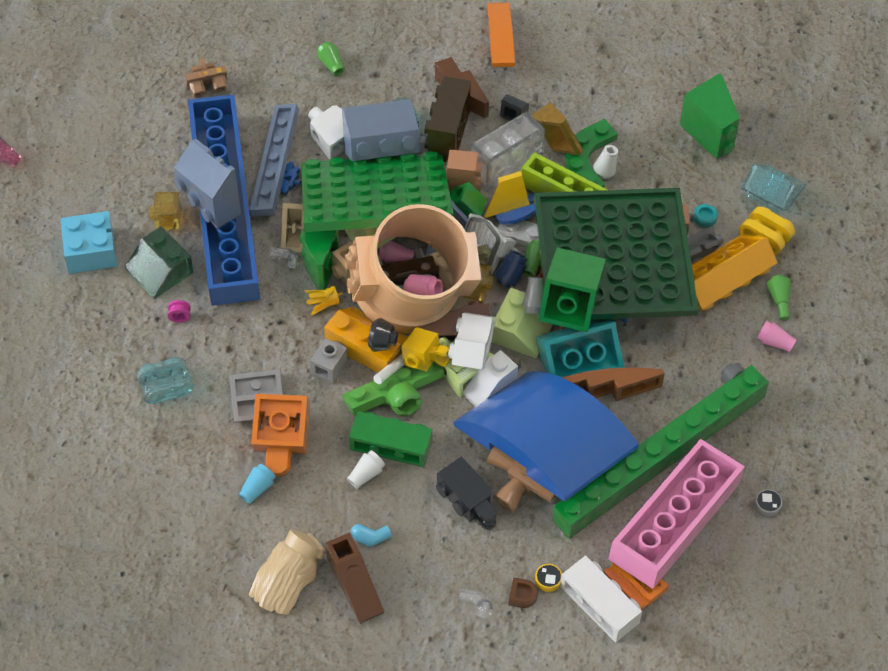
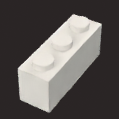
(601, 598)

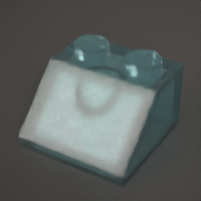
(772, 186)

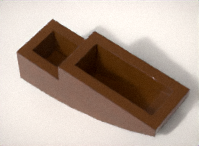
(479, 101)

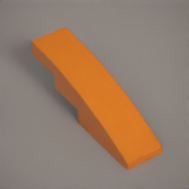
(501, 35)

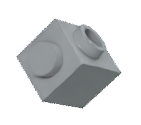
(329, 360)

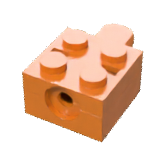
(283, 429)

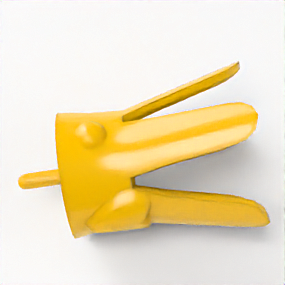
(325, 297)

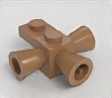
(518, 481)

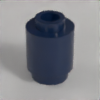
(511, 269)

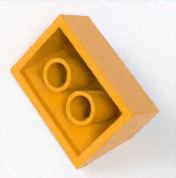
(352, 330)

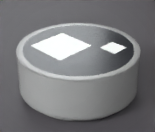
(768, 502)

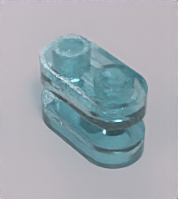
(164, 380)

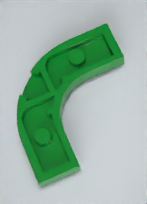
(590, 139)

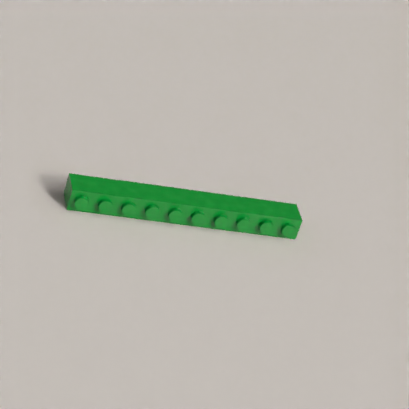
(661, 451)

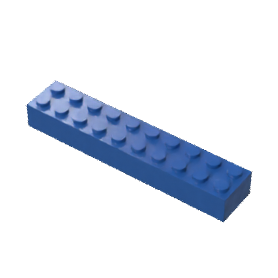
(230, 247)

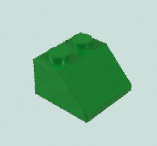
(317, 255)

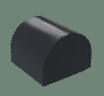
(512, 107)

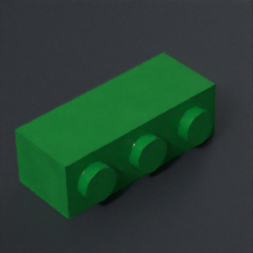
(391, 438)

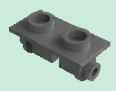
(704, 243)

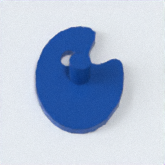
(518, 214)

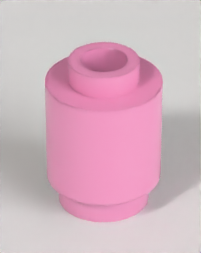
(423, 285)

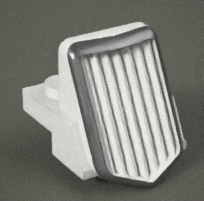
(490, 235)

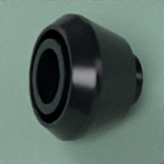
(382, 335)

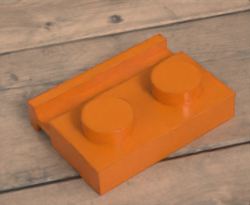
(635, 588)

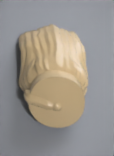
(287, 572)

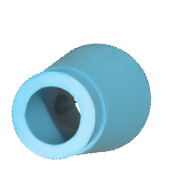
(257, 482)

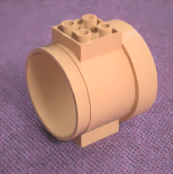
(382, 298)

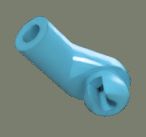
(368, 536)

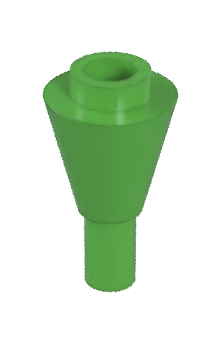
(780, 289)

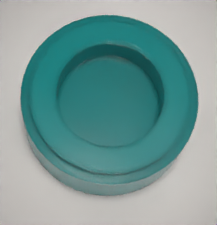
(705, 215)

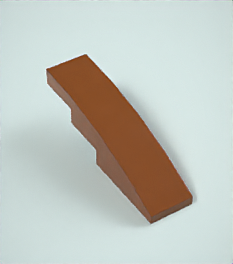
(618, 381)

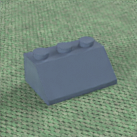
(380, 130)

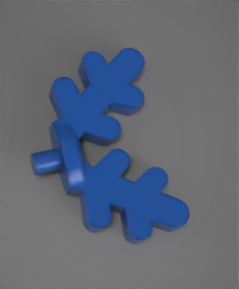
(291, 174)

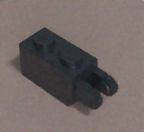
(467, 493)

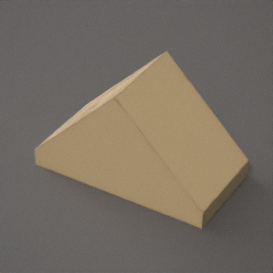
(292, 226)

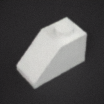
(495, 375)

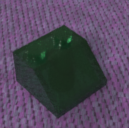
(159, 262)

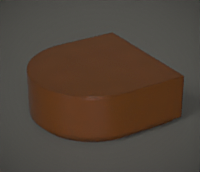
(523, 593)

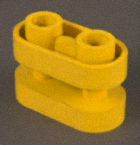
(770, 225)

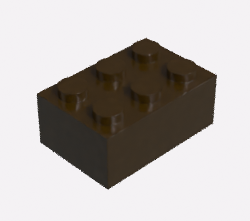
(448, 116)

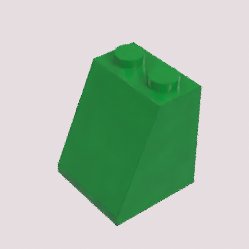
(711, 116)
(571, 289)

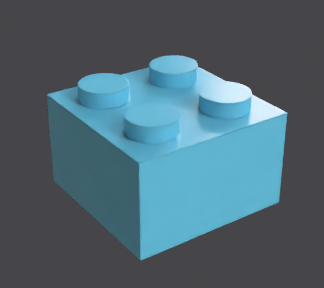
(88, 242)

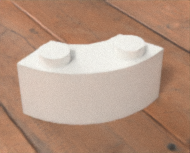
(472, 341)

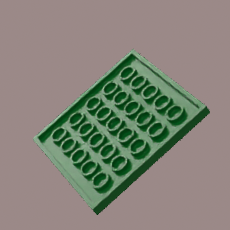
(364, 192)

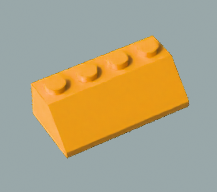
(731, 268)

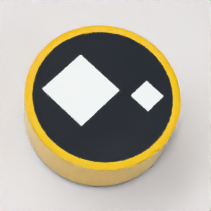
(548, 577)

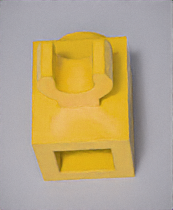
(423, 349)

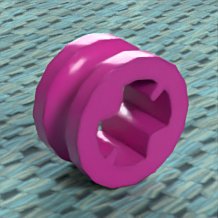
(179, 311)

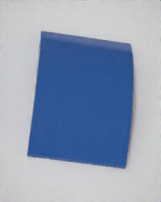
(551, 430)

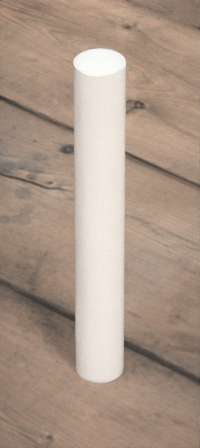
(389, 370)

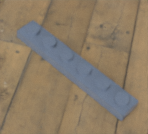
(274, 160)

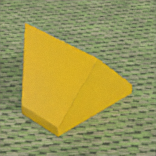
(508, 195)

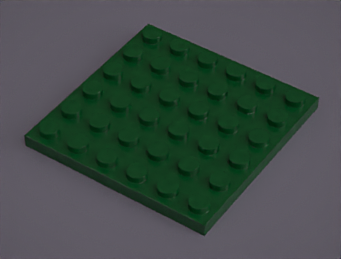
(638, 236)

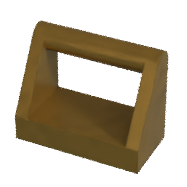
(557, 130)

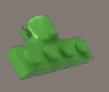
(397, 391)

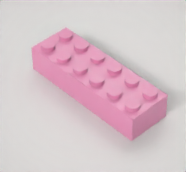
(676, 513)

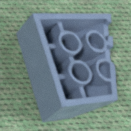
(208, 184)

